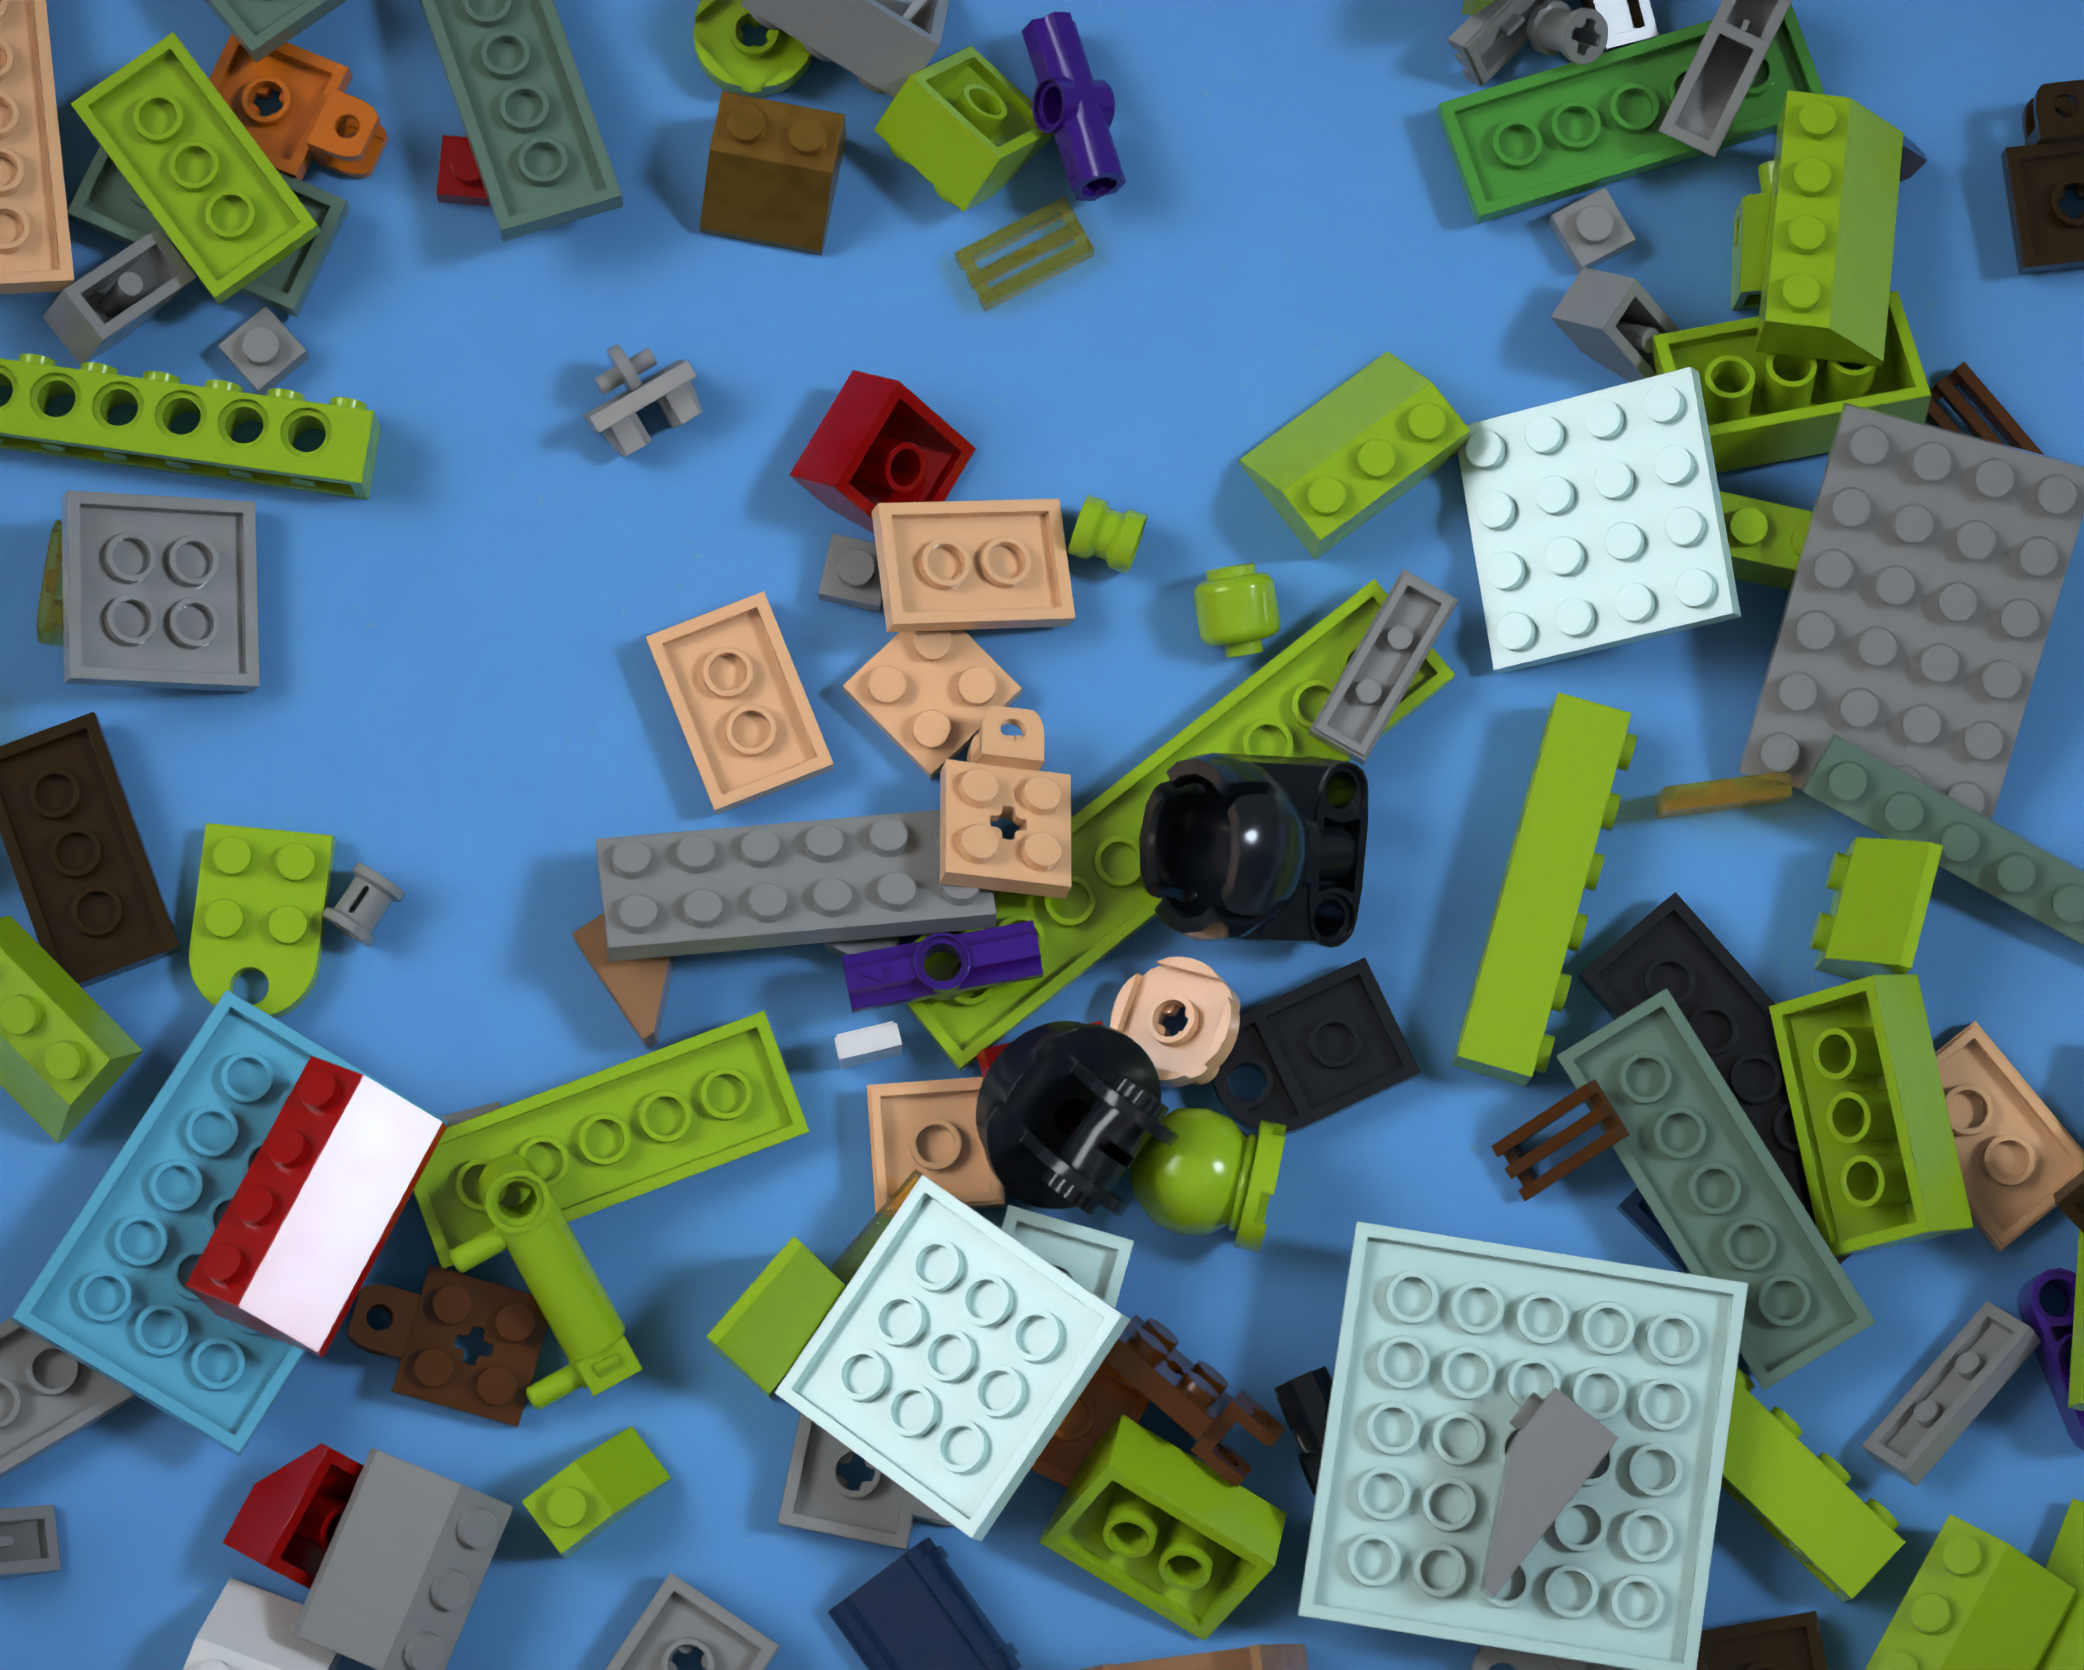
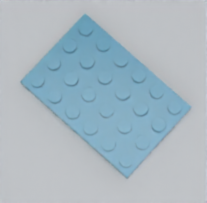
(122, 1269)

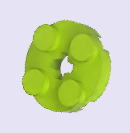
(741, 68)

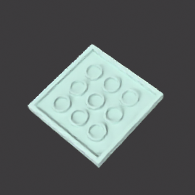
(1597, 521)
(952, 1357)

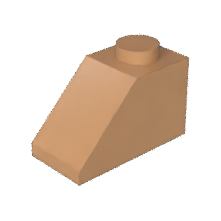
(635, 985)

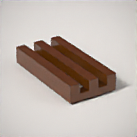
(1984, 401)
(1522, 1164)

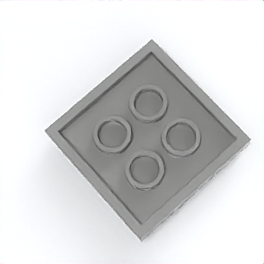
(159, 591)

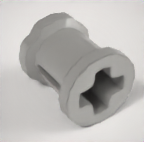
(1576, 33)
(363, 904)

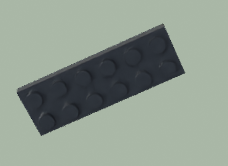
(1722, 1007)

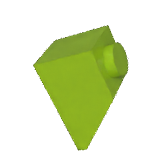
(596, 1491)

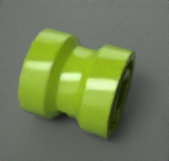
(1107, 534)

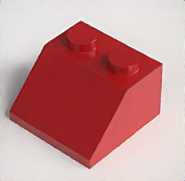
(880, 449)

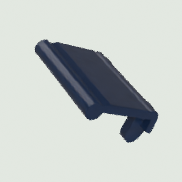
(921, 1619)

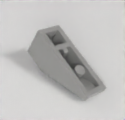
(1541, 1473)

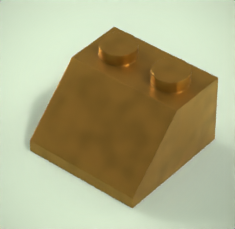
(772, 172)

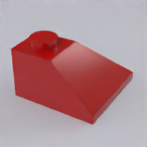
(295, 1513)

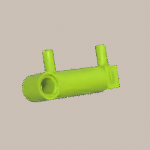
(557, 1278)

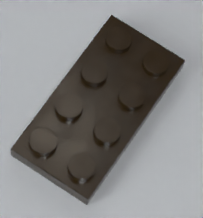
(81, 854)

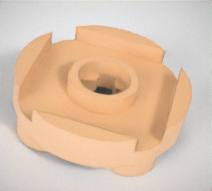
(1211, 1014)

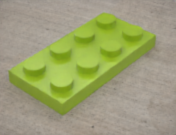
(196, 168)

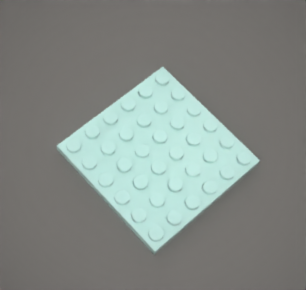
(1427, 1375)

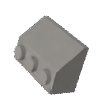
(870, 38)
(402, 1567)

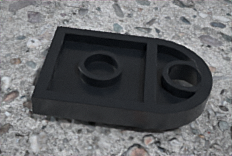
(1317, 1051)

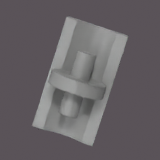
(618, 416)

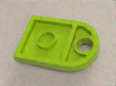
(261, 912)

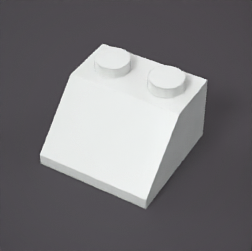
(254, 1633)

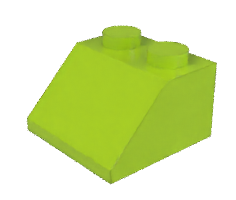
(962, 128)
(1875, 907)
(776, 1317)

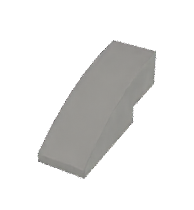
(1723, 72)

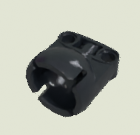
(1257, 848)

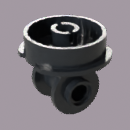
(1086, 1145)

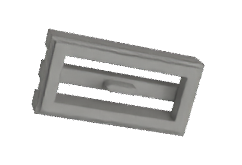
(1492, 37)

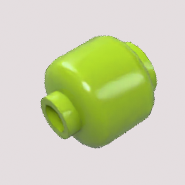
(1237, 609)

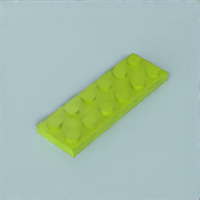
(619, 1130)

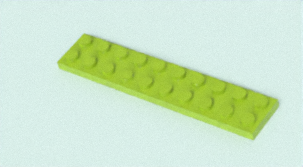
(1107, 894)

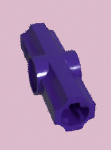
(1073, 106)
(985, 956)

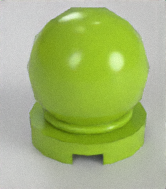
(1210, 1176)

